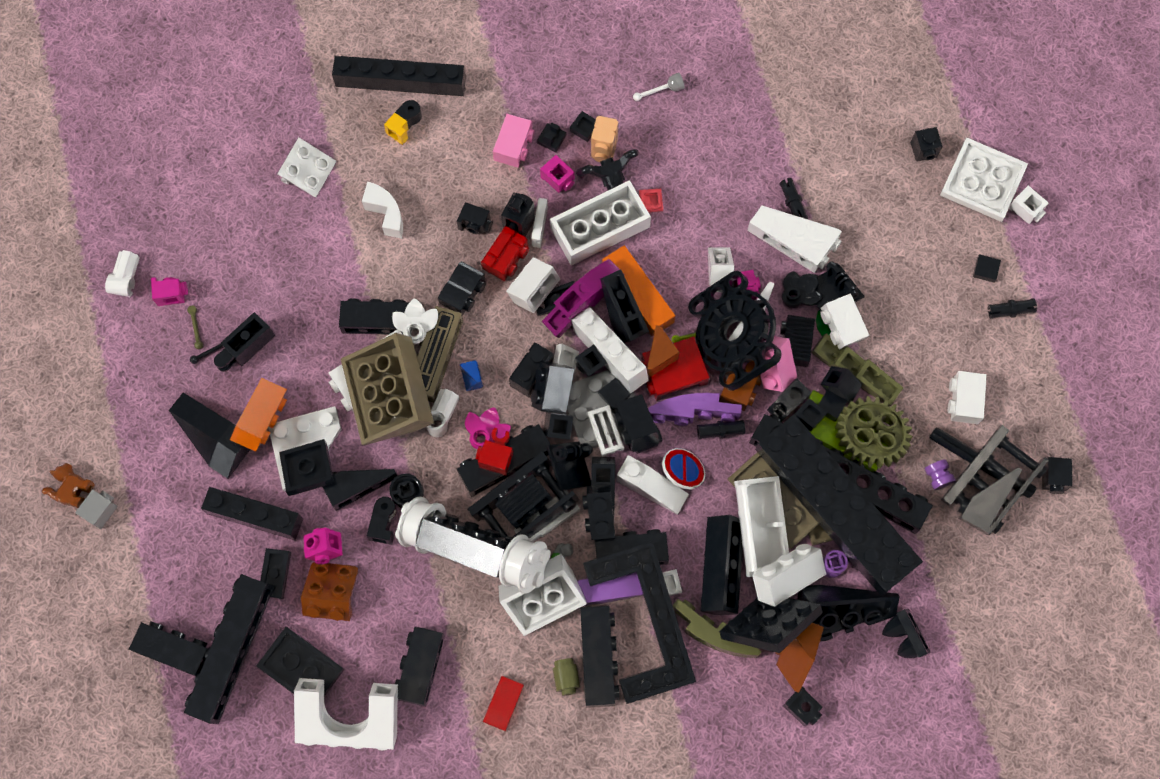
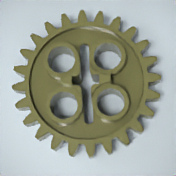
(873, 432)

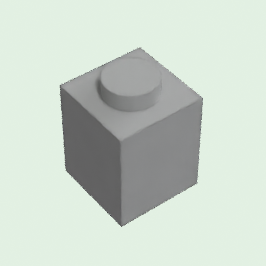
(97, 508)

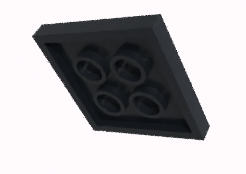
(771, 626)

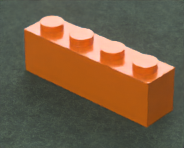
(650, 302)

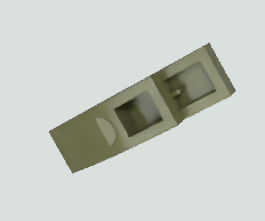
(704, 632)

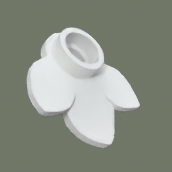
(415, 318)

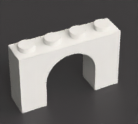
(317, 727)

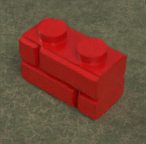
(505, 254)

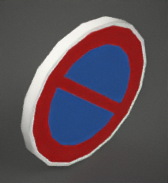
(683, 469)

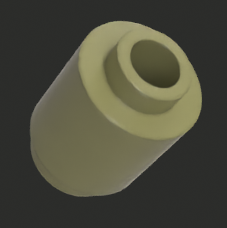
(566, 676)

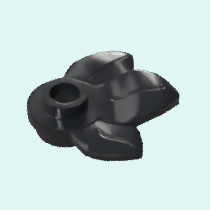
(802, 288)

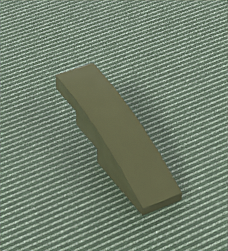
(872, 378)

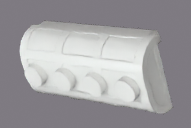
(761, 522)

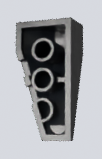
(209, 435)
(848, 607)

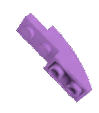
(684, 407)

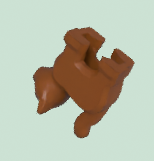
(71, 487)

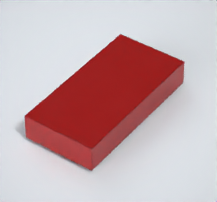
(503, 703)

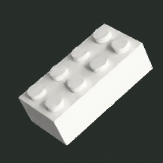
(600, 222)

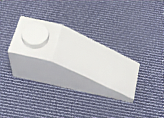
(651, 485)

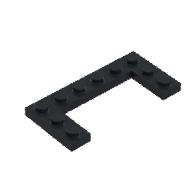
(677, 667)

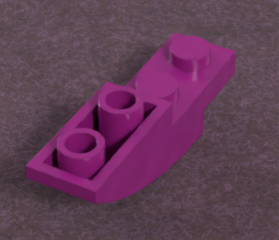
(577, 298)

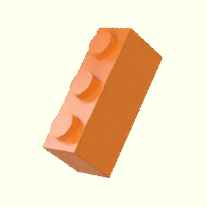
(259, 415)

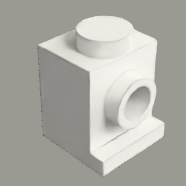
(1029, 205)

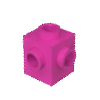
(322, 545)

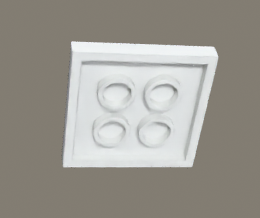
(984, 179)

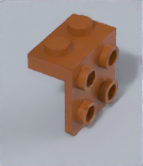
(329, 591)

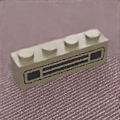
(437, 350)

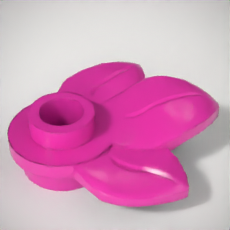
(484, 425)

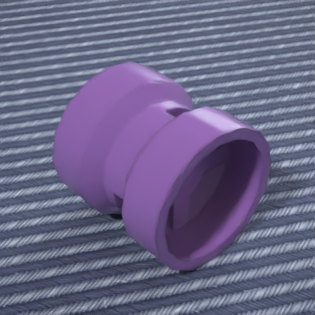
(940, 475)
(833, 568)

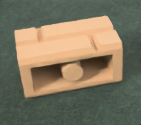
(604, 138)

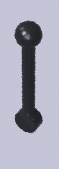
(194, 359)

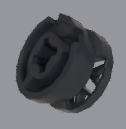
(405, 488)

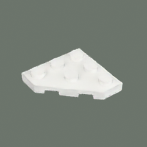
(304, 430)

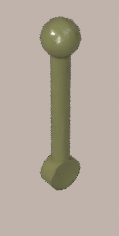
(192, 311)

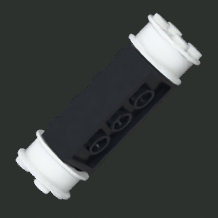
(511, 559)

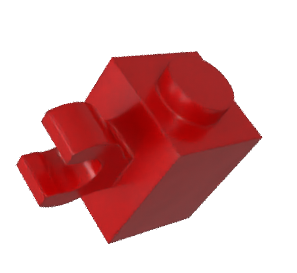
(495, 455)

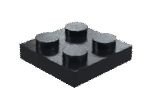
(306, 467)

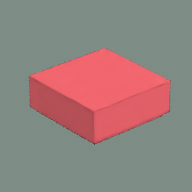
(652, 199)

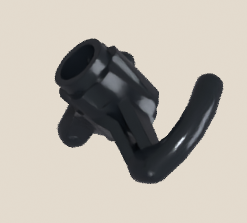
(610, 170)

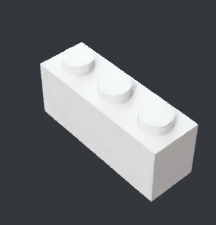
(789, 574)

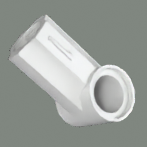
(122, 279)
(442, 411)

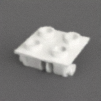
(306, 167)

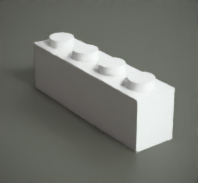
(619, 357)

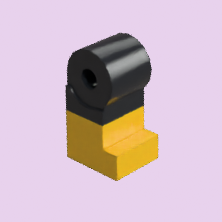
(402, 120)

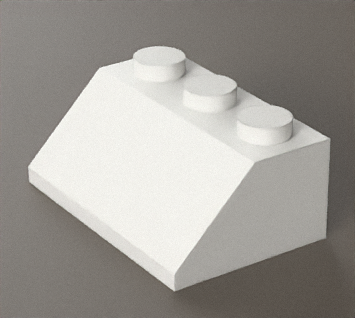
(546, 603)

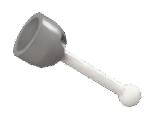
(674, 83)

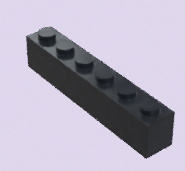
(399, 76)
(228, 649)

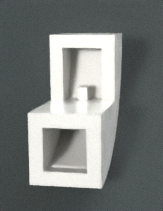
(381, 201)

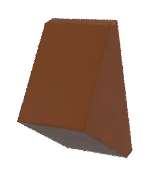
(662, 352)

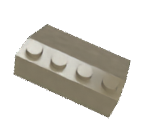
(387, 389)

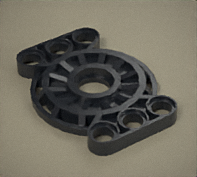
(719, 314)

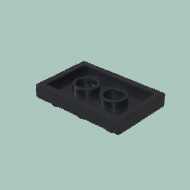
(295, 658)

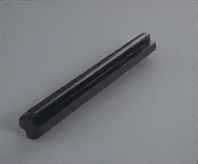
(968, 454)

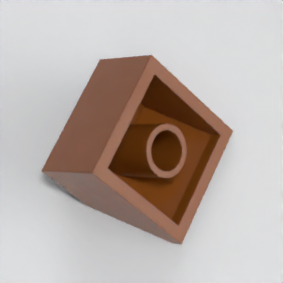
(799, 656)

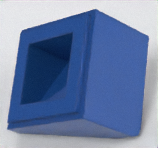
(471, 375)

